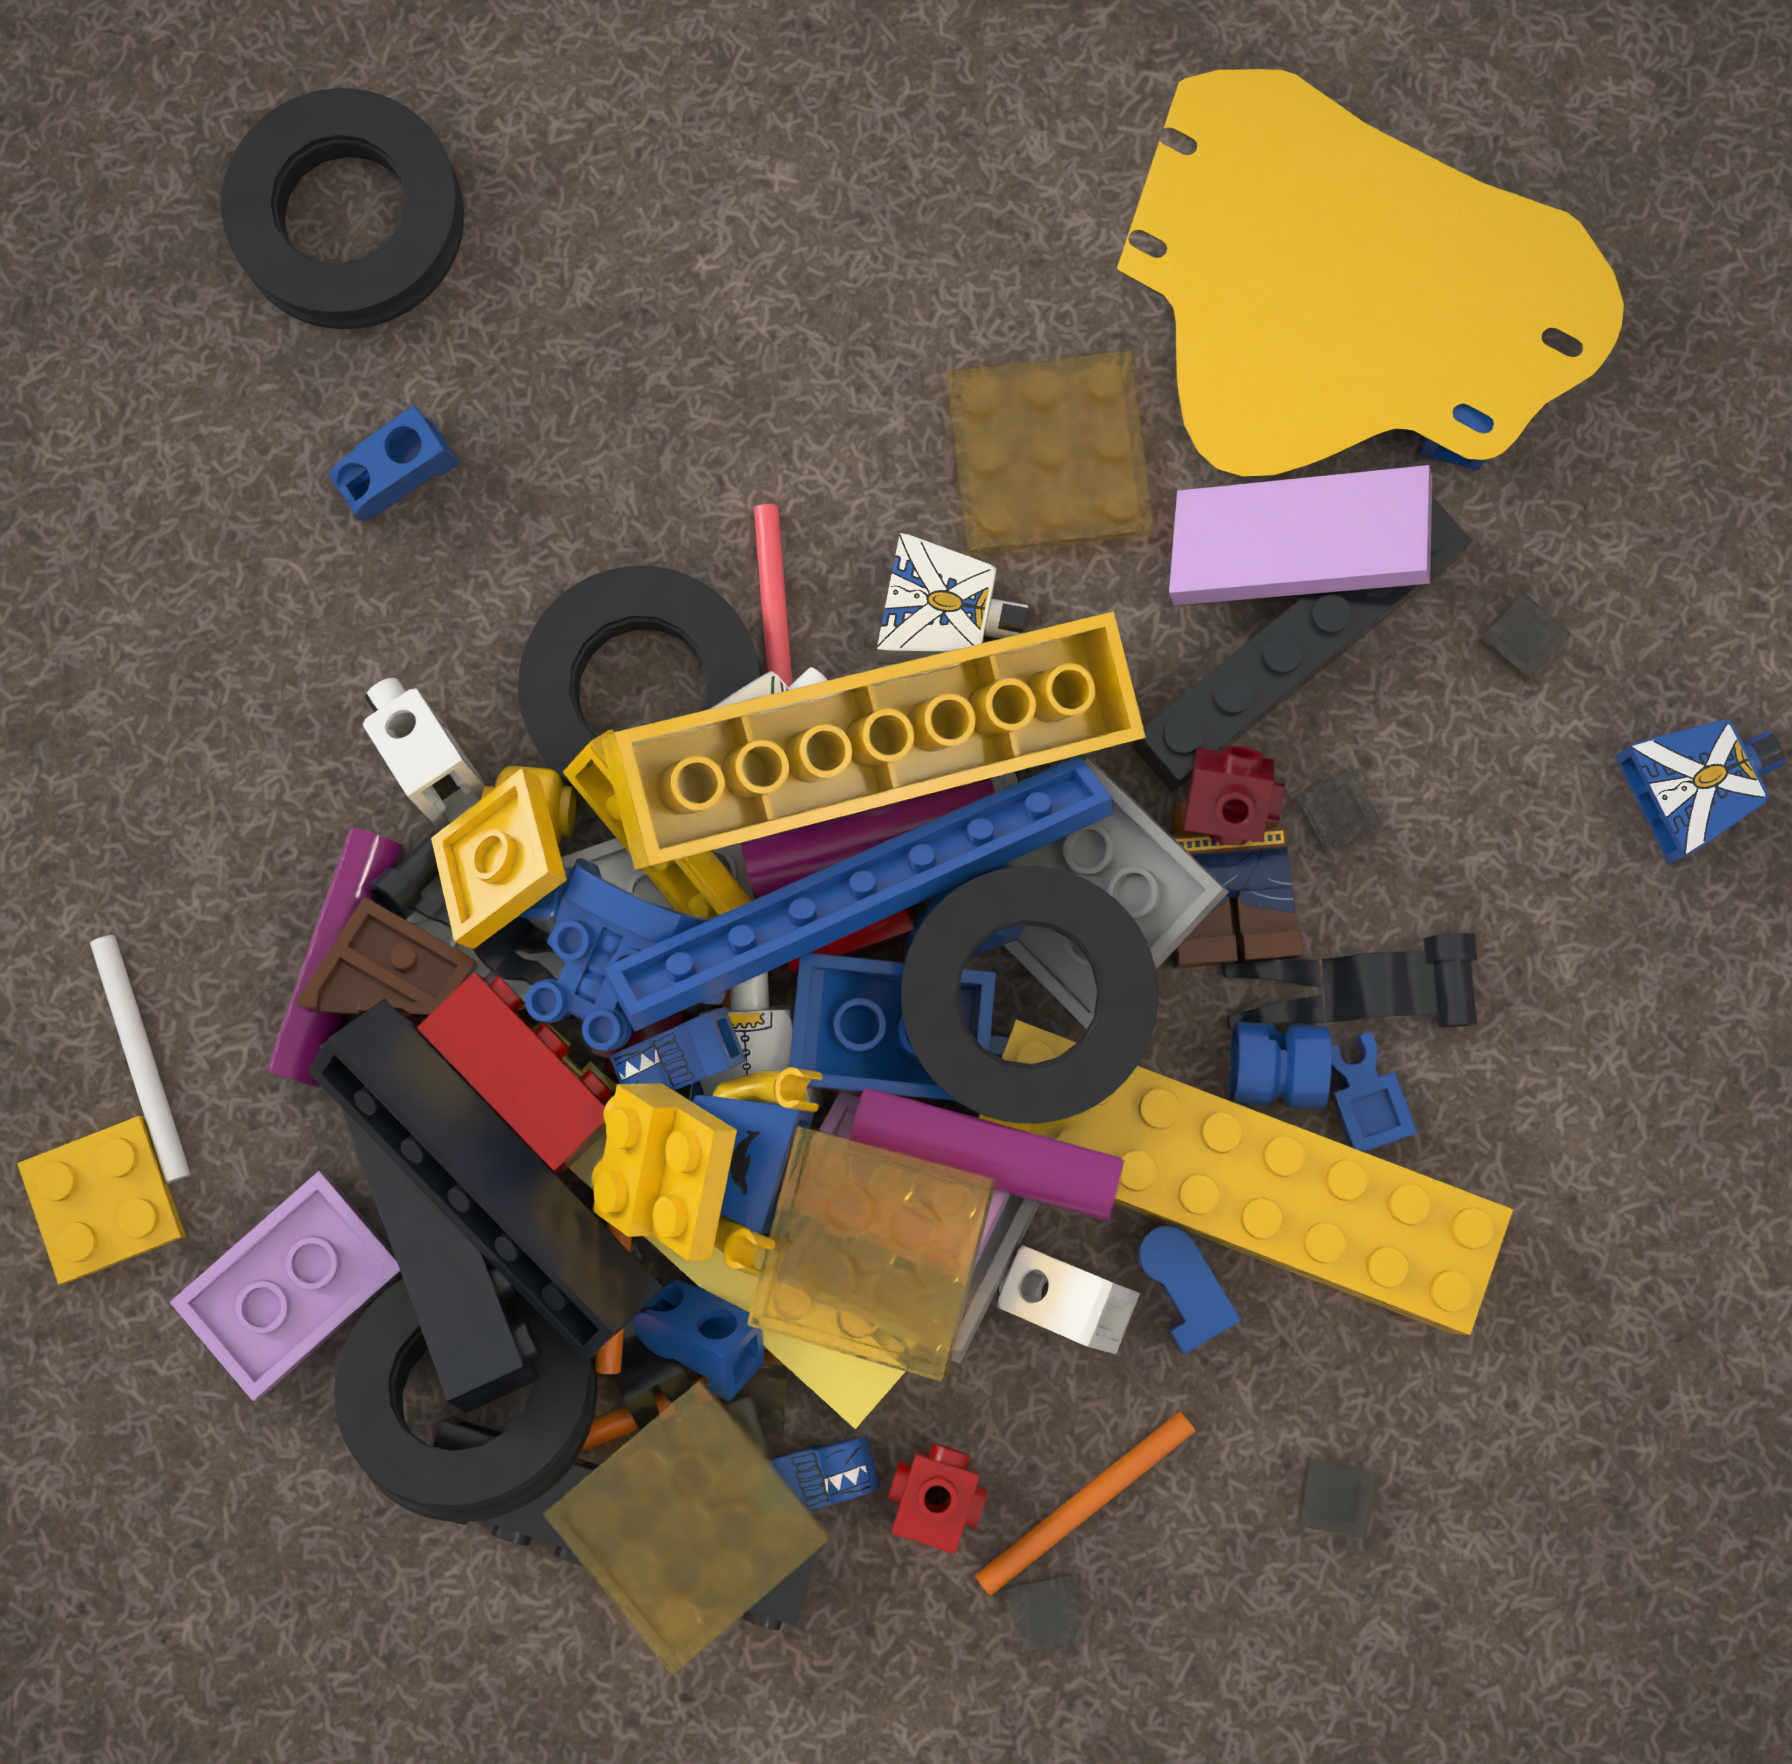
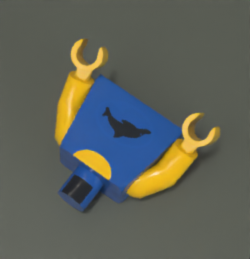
(766, 1114)

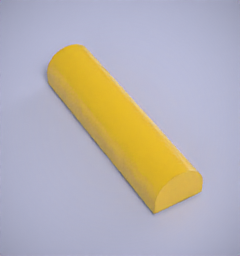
(691, 883)

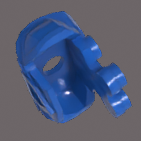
(592, 930)

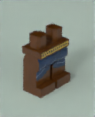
(1260, 896)

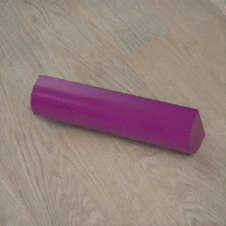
(802, 851)
(301, 1031)
(1020, 1160)

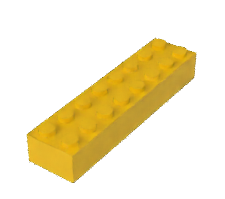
(870, 739)
(1285, 1193)

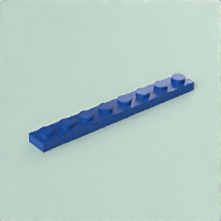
(856, 892)

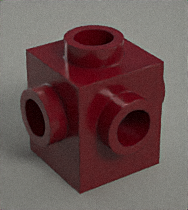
(1233, 795)

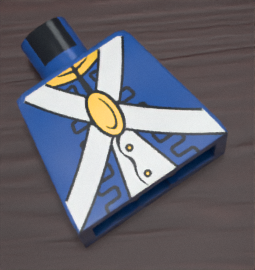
(1698, 782)

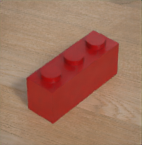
(519, 1069)

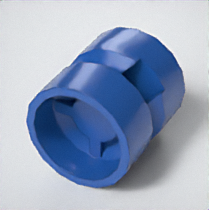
(1280, 1065)

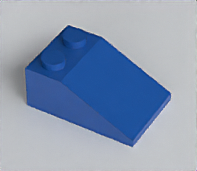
(855, 1031)

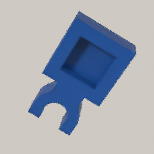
(1370, 1106)

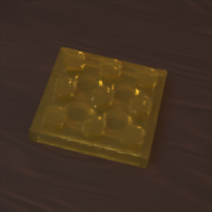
(1049, 453)
(872, 1252)
(687, 1526)

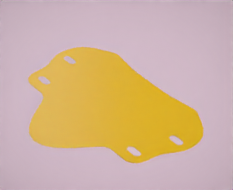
(1353, 282)

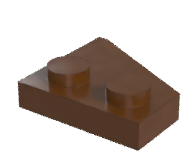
(386, 959)

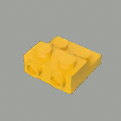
(663, 1169)

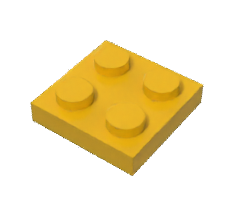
(498, 859)
(101, 1200)

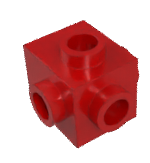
(930, 1522)

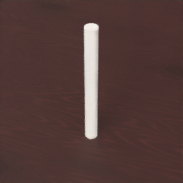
(140, 1059)

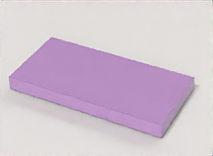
(1302, 536)

